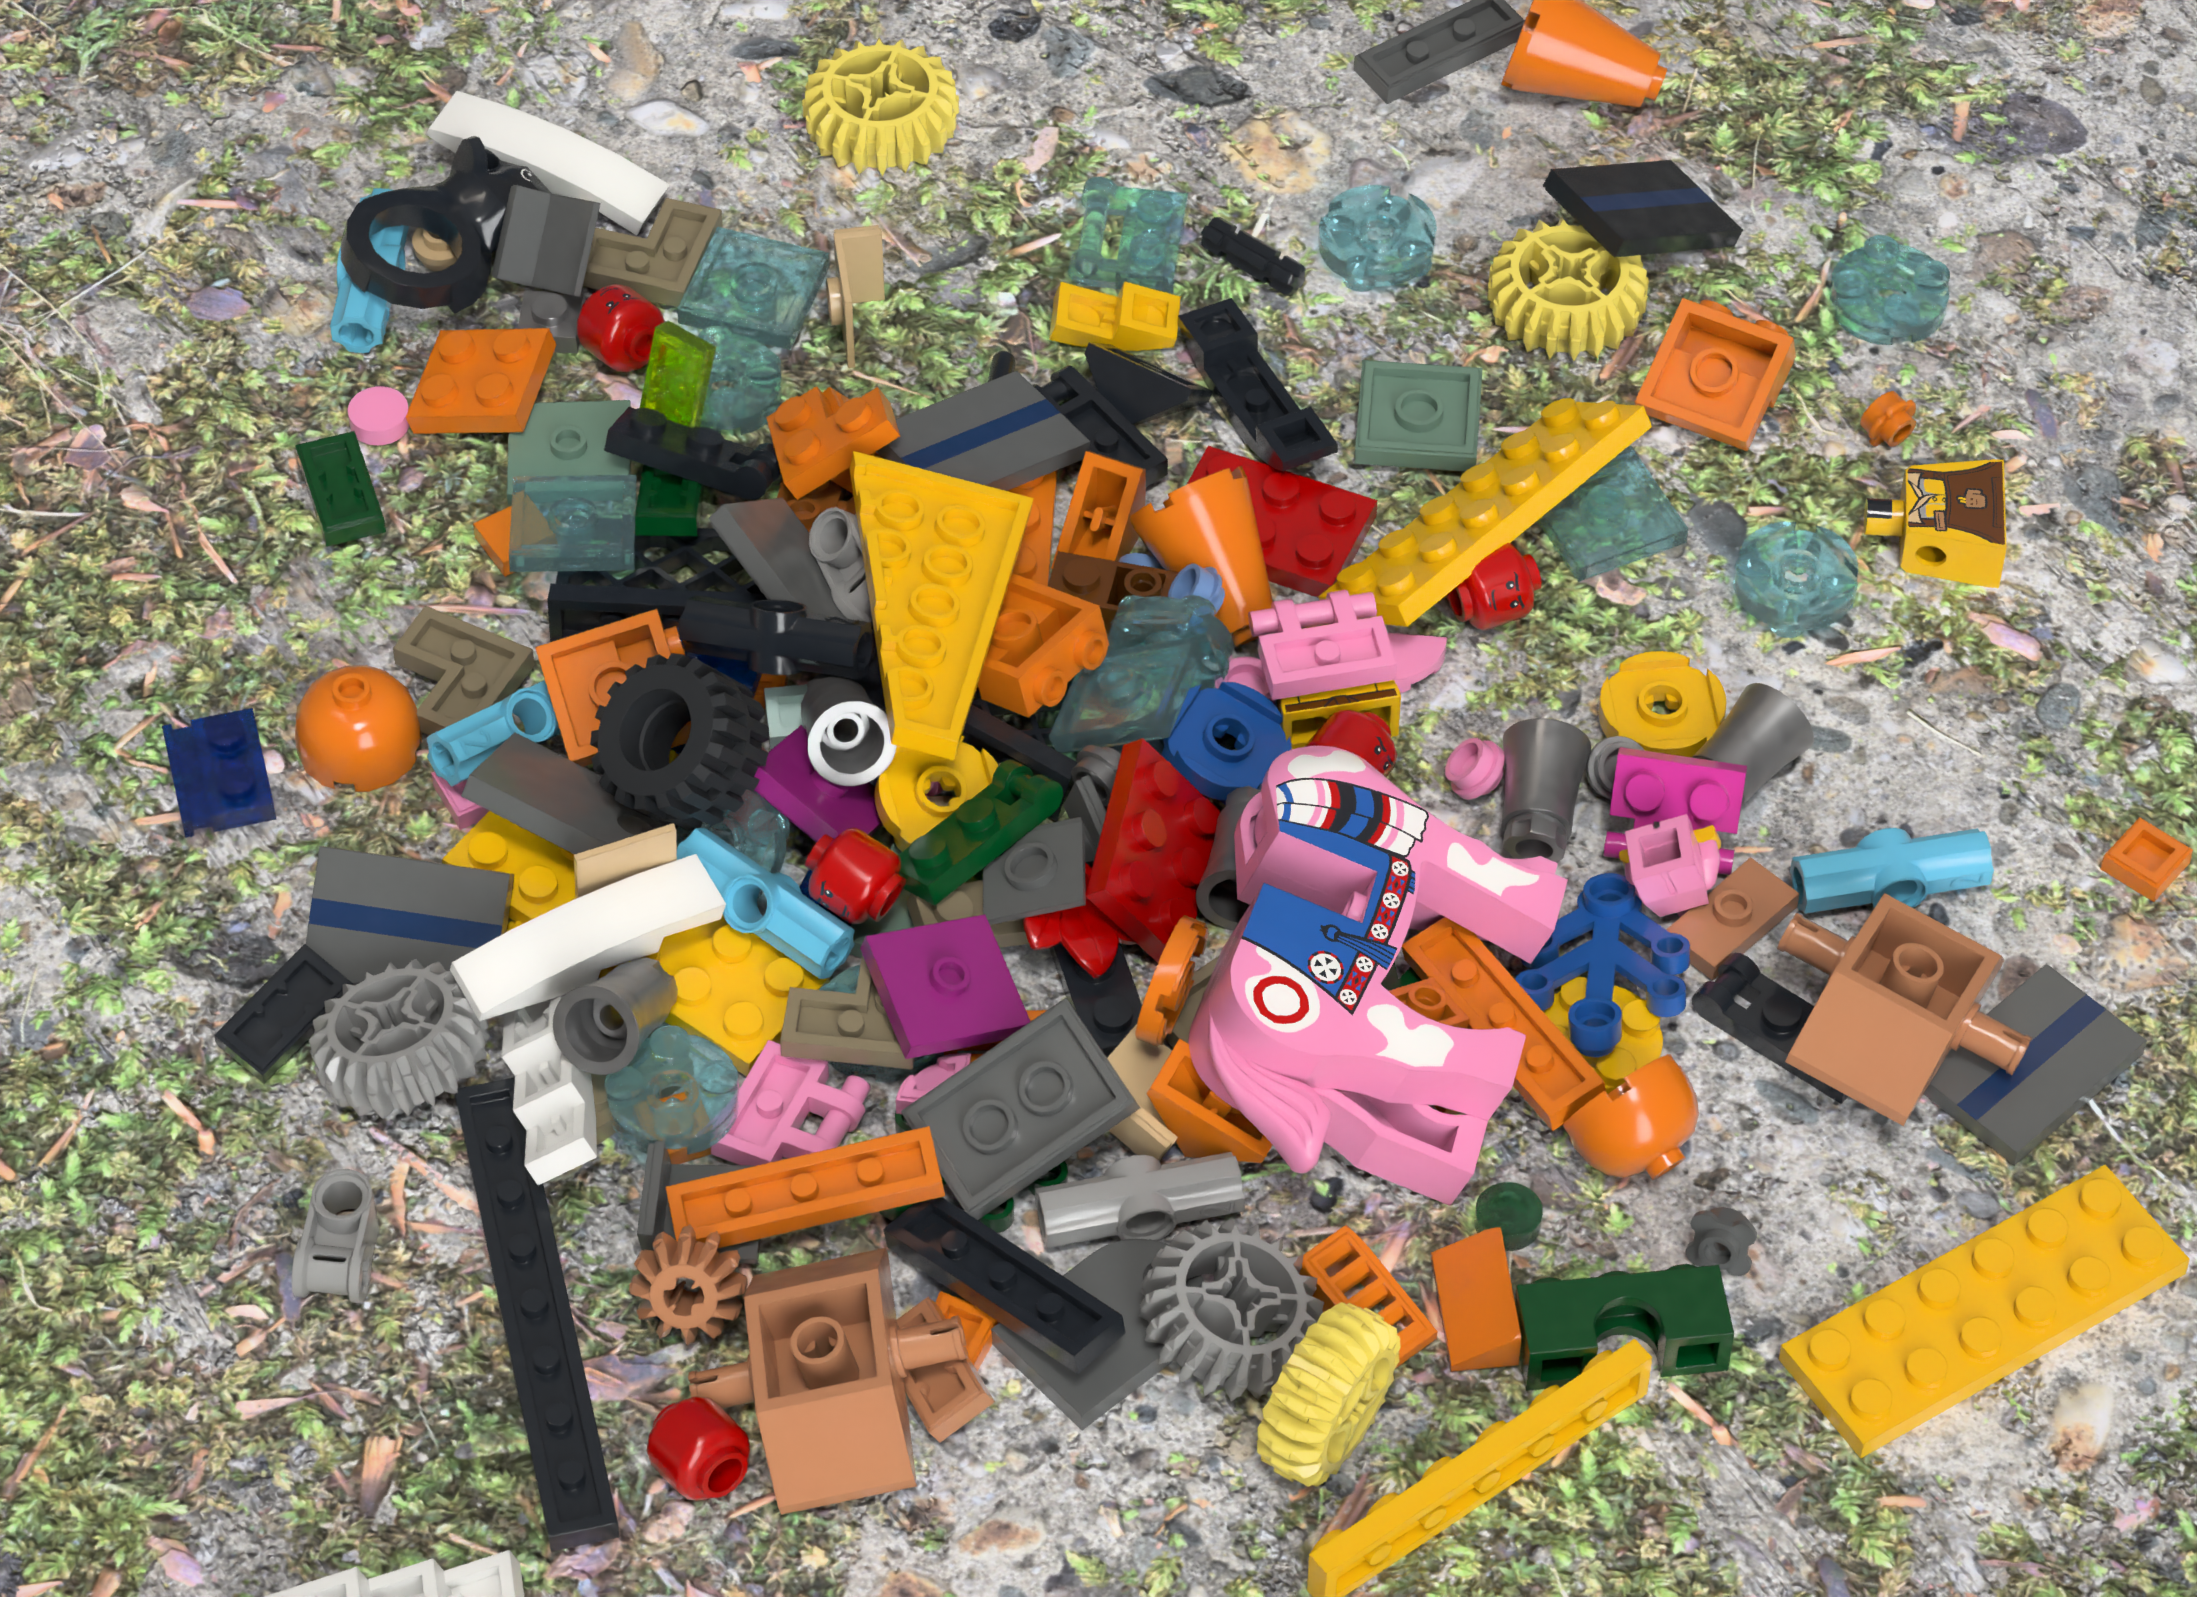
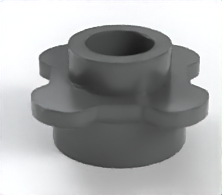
(1722, 1240)

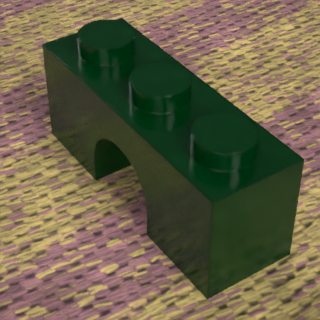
(1672, 1310)

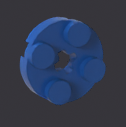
(1219, 711)

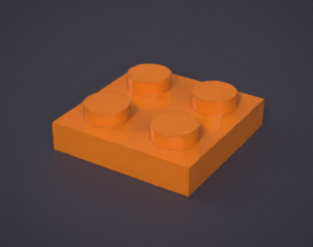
(481, 381)

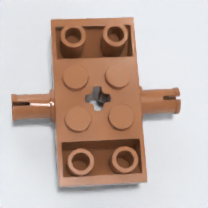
(1896, 1006)
(830, 1378)

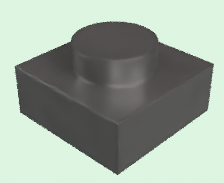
(556, 312)

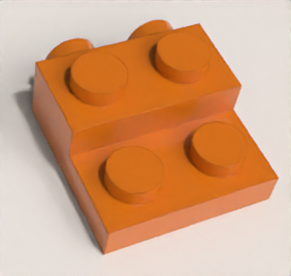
(1717, 372)
(1040, 646)
(587, 665)

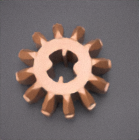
(670, 1300)

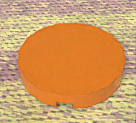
(1171, 981)

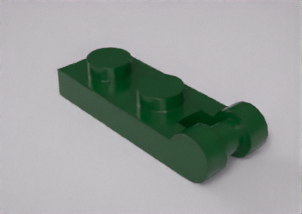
(978, 831)

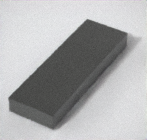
(1438, 47)

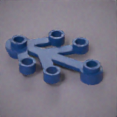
(1607, 907)

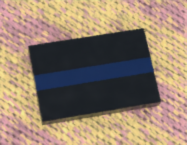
(1642, 208)

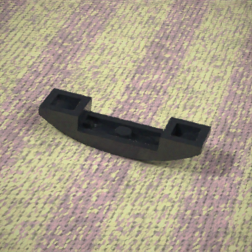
(1249, 391)

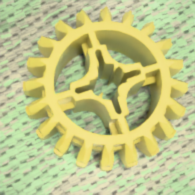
(880, 106)
(1567, 303)
(1328, 1394)

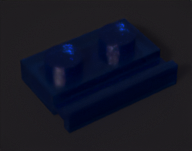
(219, 772)

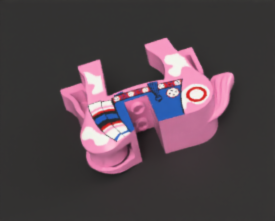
(1297, 1000)

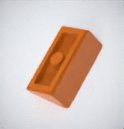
(1477, 1302)

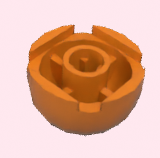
(357, 728)
(1638, 1122)

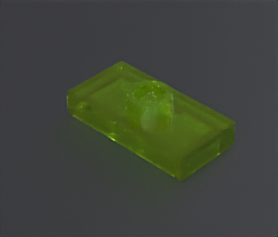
(678, 374)

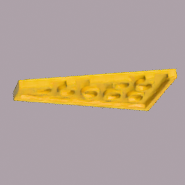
(936, 584)

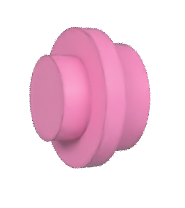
(1475, 768)

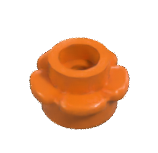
(1889, 419)

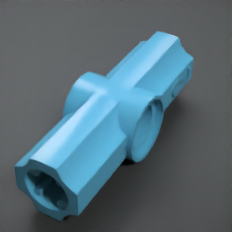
(362, 317)
(469, 742)
(1892, 865)
(791, 919)

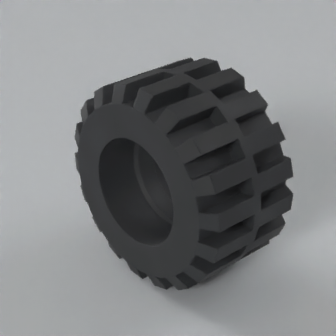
(643, 723)

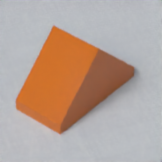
(1102, 508)
(1199, 1116)

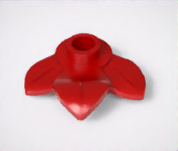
(1082, 930)

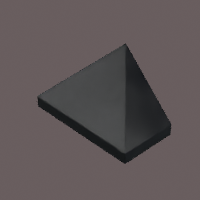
(1140, 387)

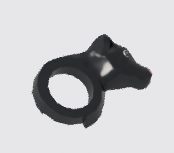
(461, 210)

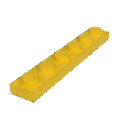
(1463, 1483)

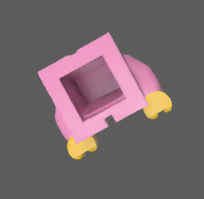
(1672, 864)

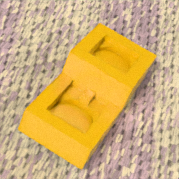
(1131, 321)

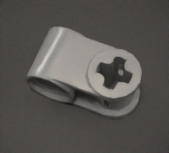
(838, 550)
(337, 1249)

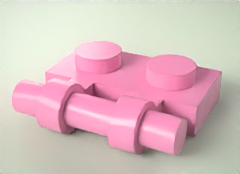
(1323, 656)
(776, 1102)

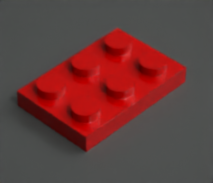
(1302, 524)
(1151, 848)

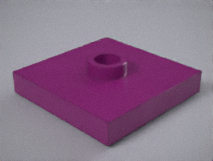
(808, 798)
(944, 986)

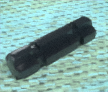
(1253, 256)

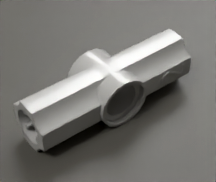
(1139, 1199)

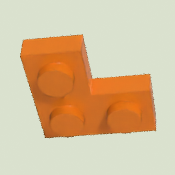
(819, 445)

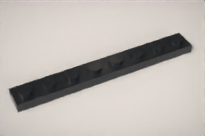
(536, 1321)

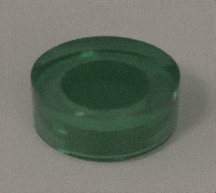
(1514, 1210)

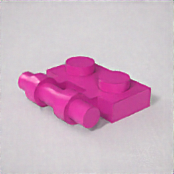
(1666, 786)

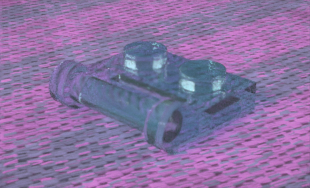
(1148, 240)

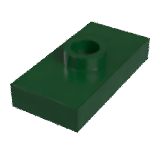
(340, 488)
(667, 504)

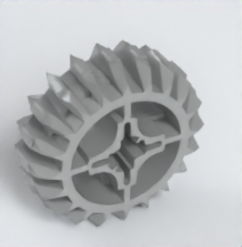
(397, 1040)
(1211, 1324)

